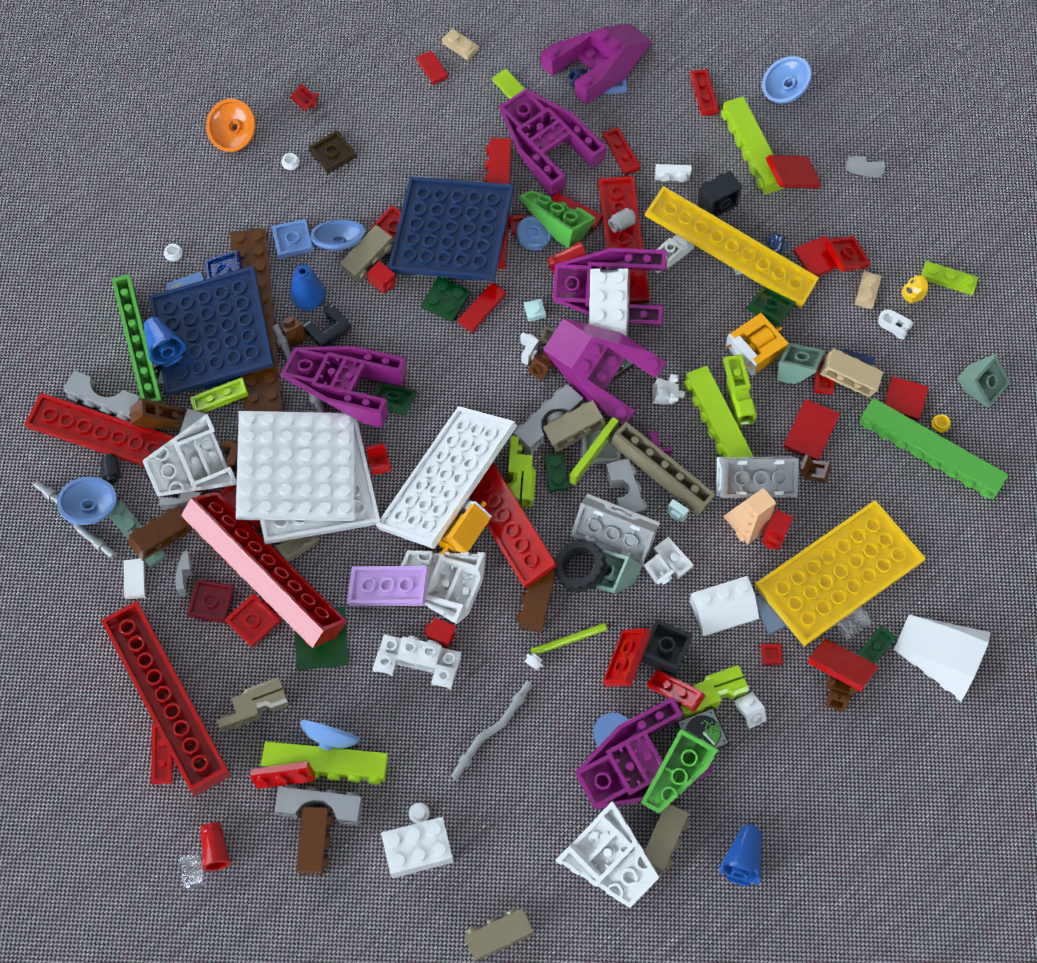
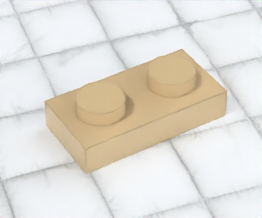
(460, 44)
(868, 290)

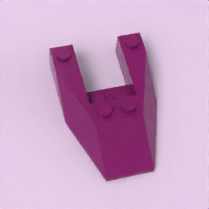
(606, 51)
(539, 128)
(573, 280)
(592, 358)
(334, 373)
(627, 759)

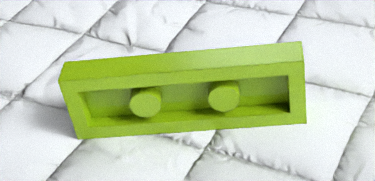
(949, 278)
(219, 396)

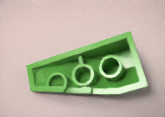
(681, 767)

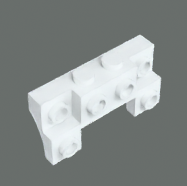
(419, 655)

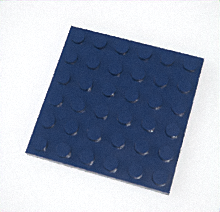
(451, 228)
(220, 327)

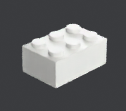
(417, 847)

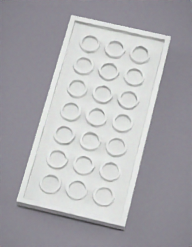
(446, 476)

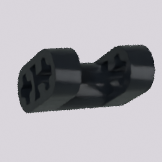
(331, 333)

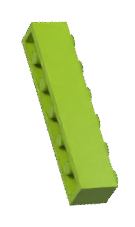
(751, 142)
(716, 414)
(333, 764)

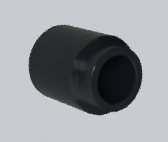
(110, 468)

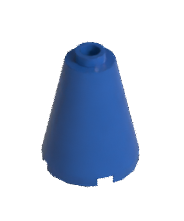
(306, 289)
(162, 343)
(743, 858)

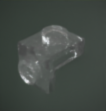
(854, 622)
(192, 871)

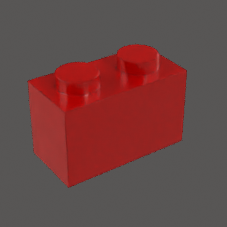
(777, 530)

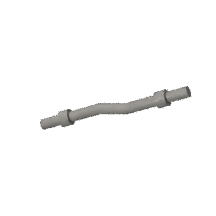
(282, 342)
(98, 543)
(465, 760)

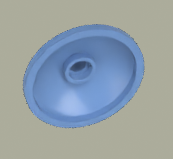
(783, 74)
(337, 234)
(84, 494)
(328, 736)

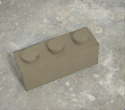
(367, 253)
(574, 426)
(666, 837)
(498, 934)

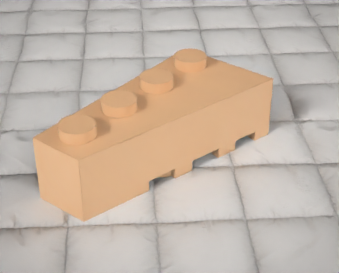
(752, 516)

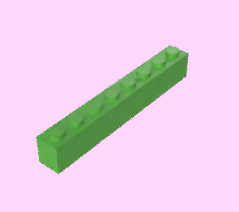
(135, 336)
(933, 449)

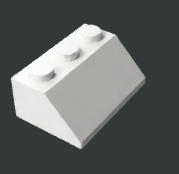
(724, 606)

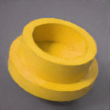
(941, 423)

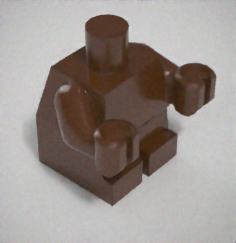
(839, 694)

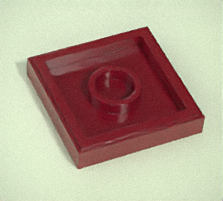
(210, 601)

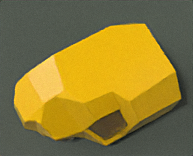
(915, 289)

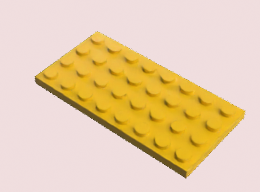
(839, 572)

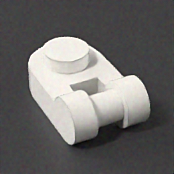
(889, 319)

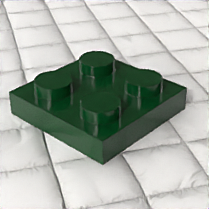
(445, 299)
(771, 305)
(398, 398)

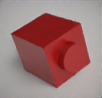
(381, 278)
(440, 632)

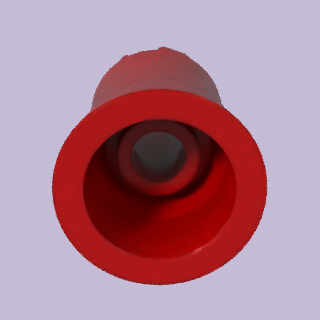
(570, 253)
(213, 847)

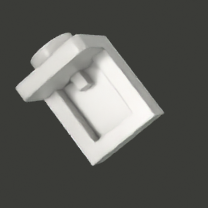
(531, 348)
(658, 569)
(751, 709)

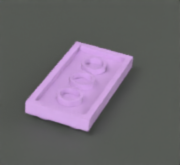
(388, 586)

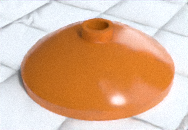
(222, 124)

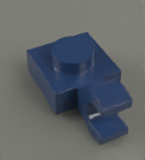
(862, 357)

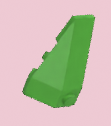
(560, 221)

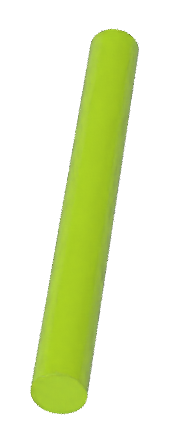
(569, 639)

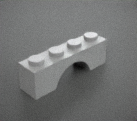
(81, 389)
(530, 432)
(292, 800)

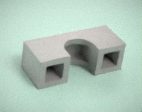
(622, 475)

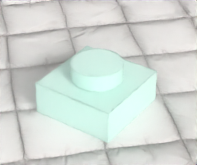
(534, 310)
(677, 511)

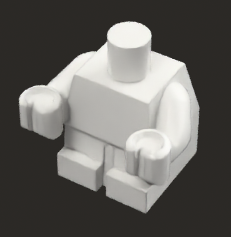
(666, 391)

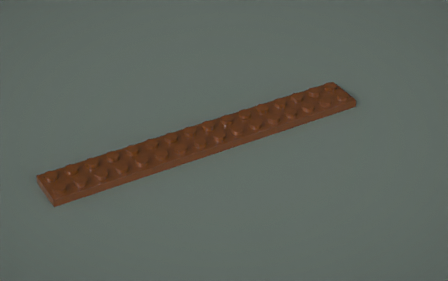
(265, 384)

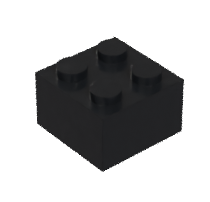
(720, 194)
(666, 647)

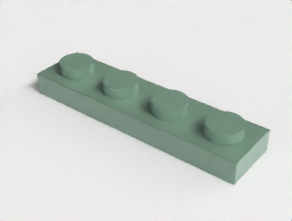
(126, 523)

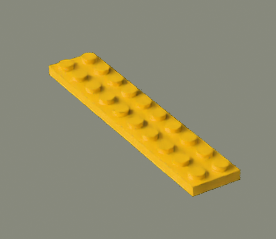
(731, 246)

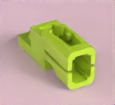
(739, 390)
(521, 467)
(718, 686)

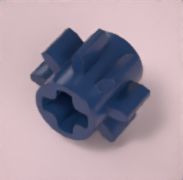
(575, 74)
(776, 243)

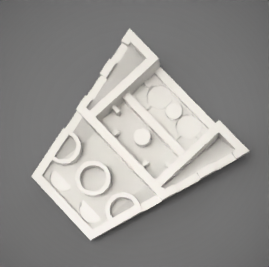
(189, 462)
(451, 580)
(943, 651)
(611, 858)

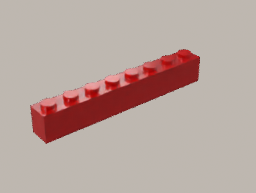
(499, 172)

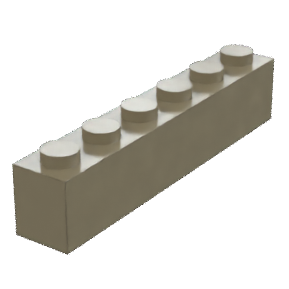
(662, 468)

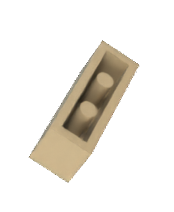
(851, 372)

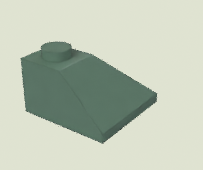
(798, 363)
(984, 380)
(620, 574)

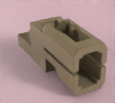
(254, 700)

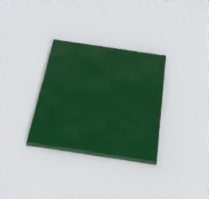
(328, 654)

